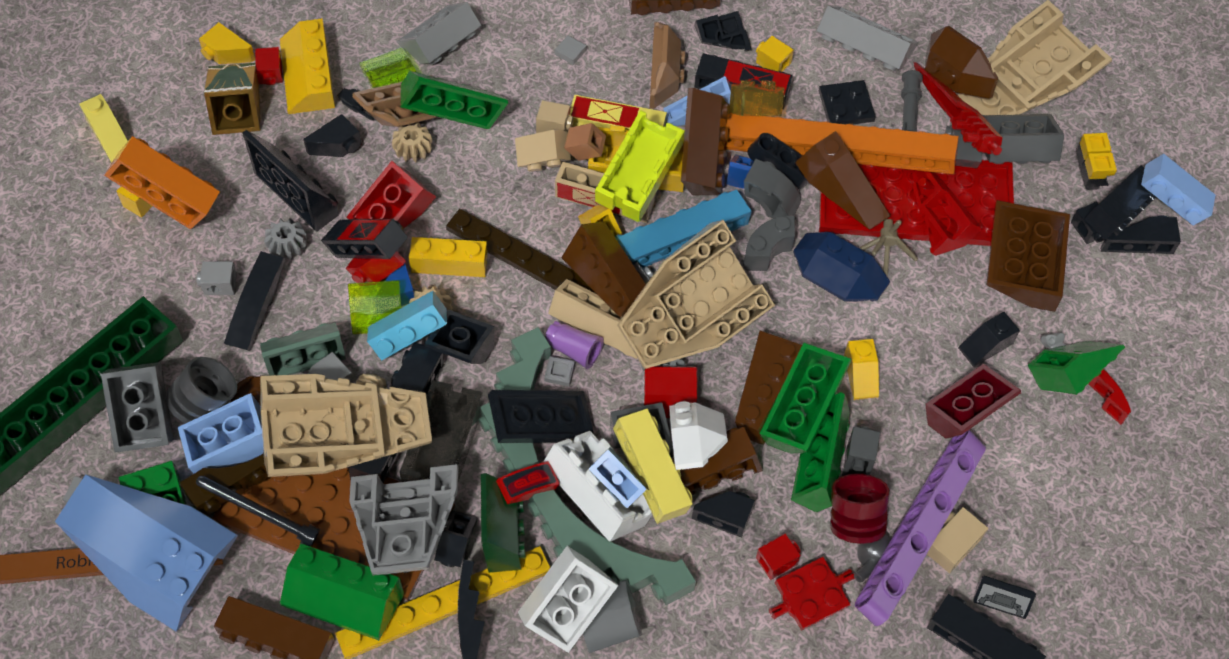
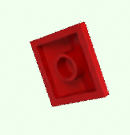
(670, 386)

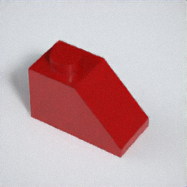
(374, 269)

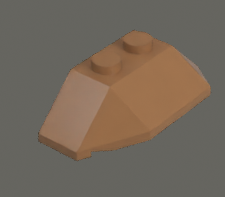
(665, 64)
(385, 106)

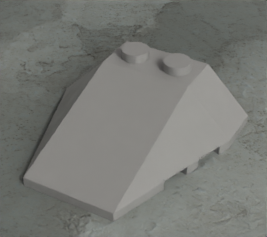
(402, 519)

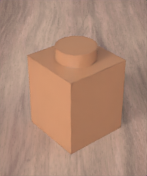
(585, 141)

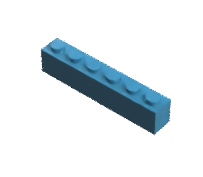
(666, 235)

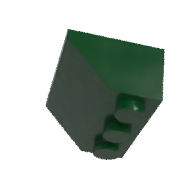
(500, 528)

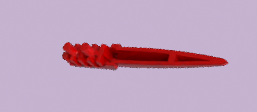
(963, 116)

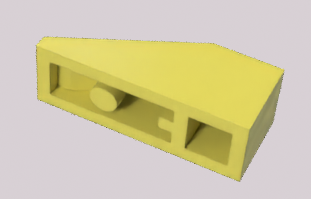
(104, 125)

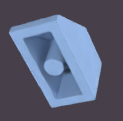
(617, 477)

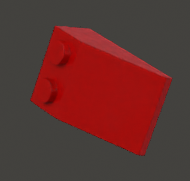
(394, 196)

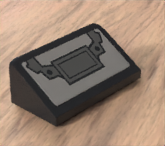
(1004, 597)

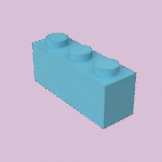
(407, 325)

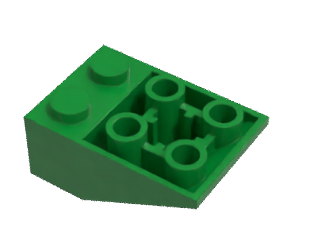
(1072, 365)
(158, 480)

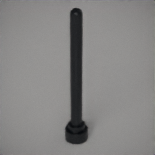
(304, 533)

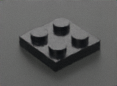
(847, 103)

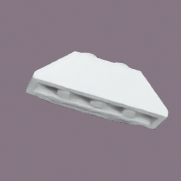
(696, 434)

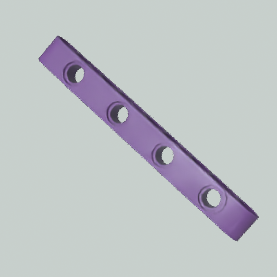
(919, 528)

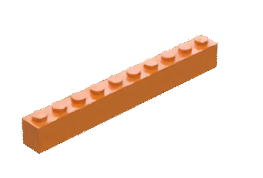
(866, 144)

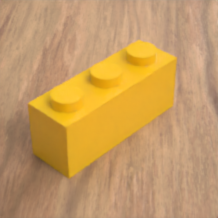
(448, 257)

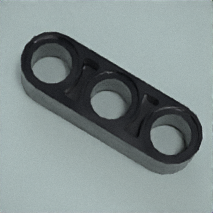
(773, 150)

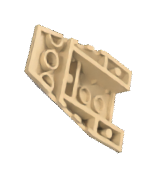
(1038, 64)
(335, 424)

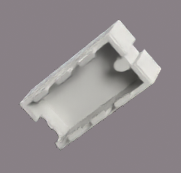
(571, 466)

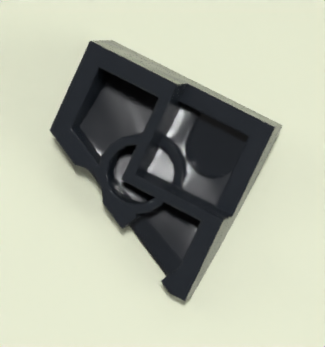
(723, 31)

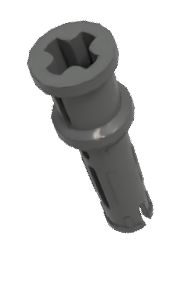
(911, 94)

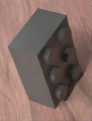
(1027, 138)
(137, 407)

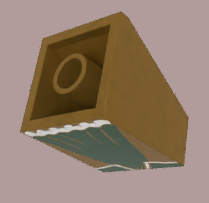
(233, 98)

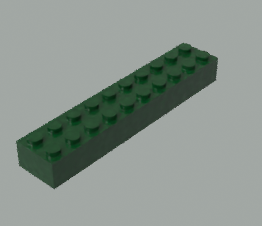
(74, 389)

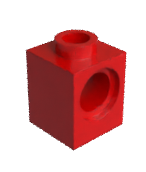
(268, 65)
(778, 556)

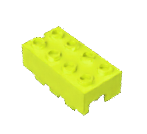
(639, 166)

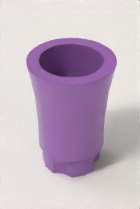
(575, 343)

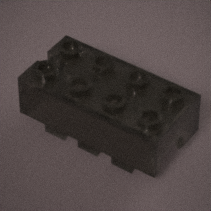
(452, 426)

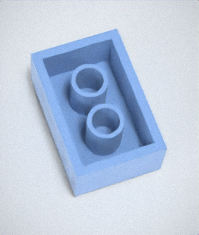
(224, 435)

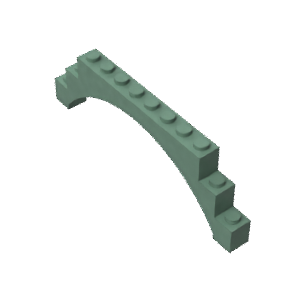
(669, 578)

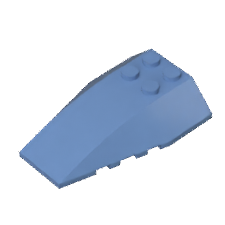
(145, 545)

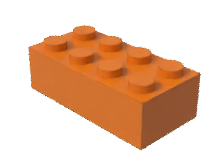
(162, 182)

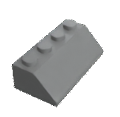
(866, 36)

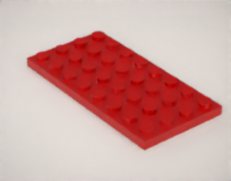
(973, 187)

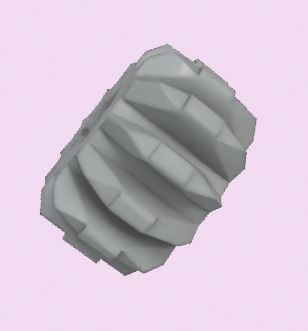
(285, 238)

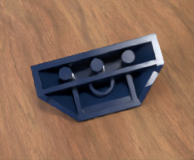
(840, 267)

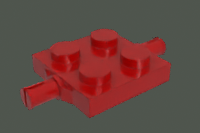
(811, 593)

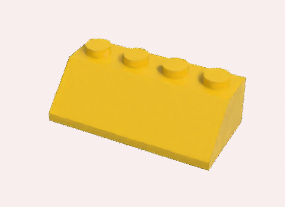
(307, 68)

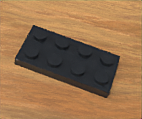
(539, 415)

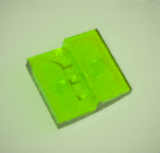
(387, 68)
(372, 302)

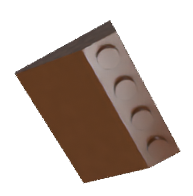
(1028, 254)

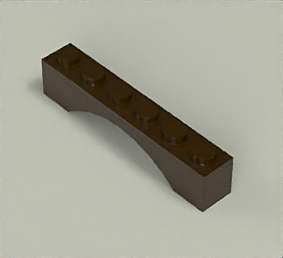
(235, 478)

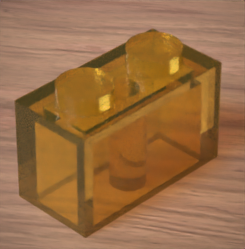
(756, 99)

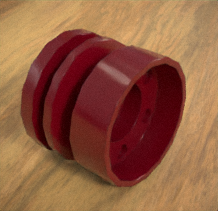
(859, 508)

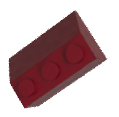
(969, 402)

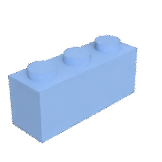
(1178, 189)

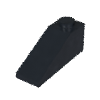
(1151, 235)

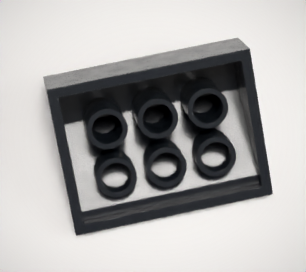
(290, 182)

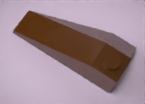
(837, 175)

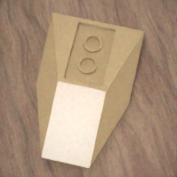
(693, 301)

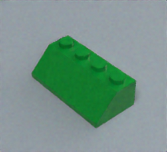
(451, 100)
(804, 399)
(821, 465)
(340, 592)

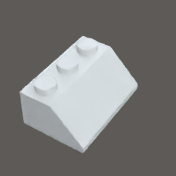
(567, 599)

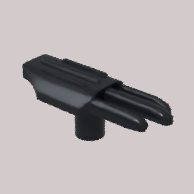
(347, 99)

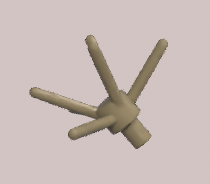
(888, 238)

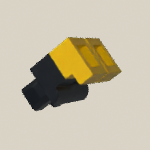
(1095, 160)

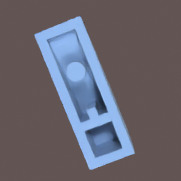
(677, 111)

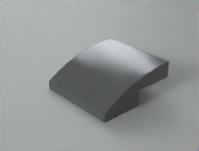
(614, 622)

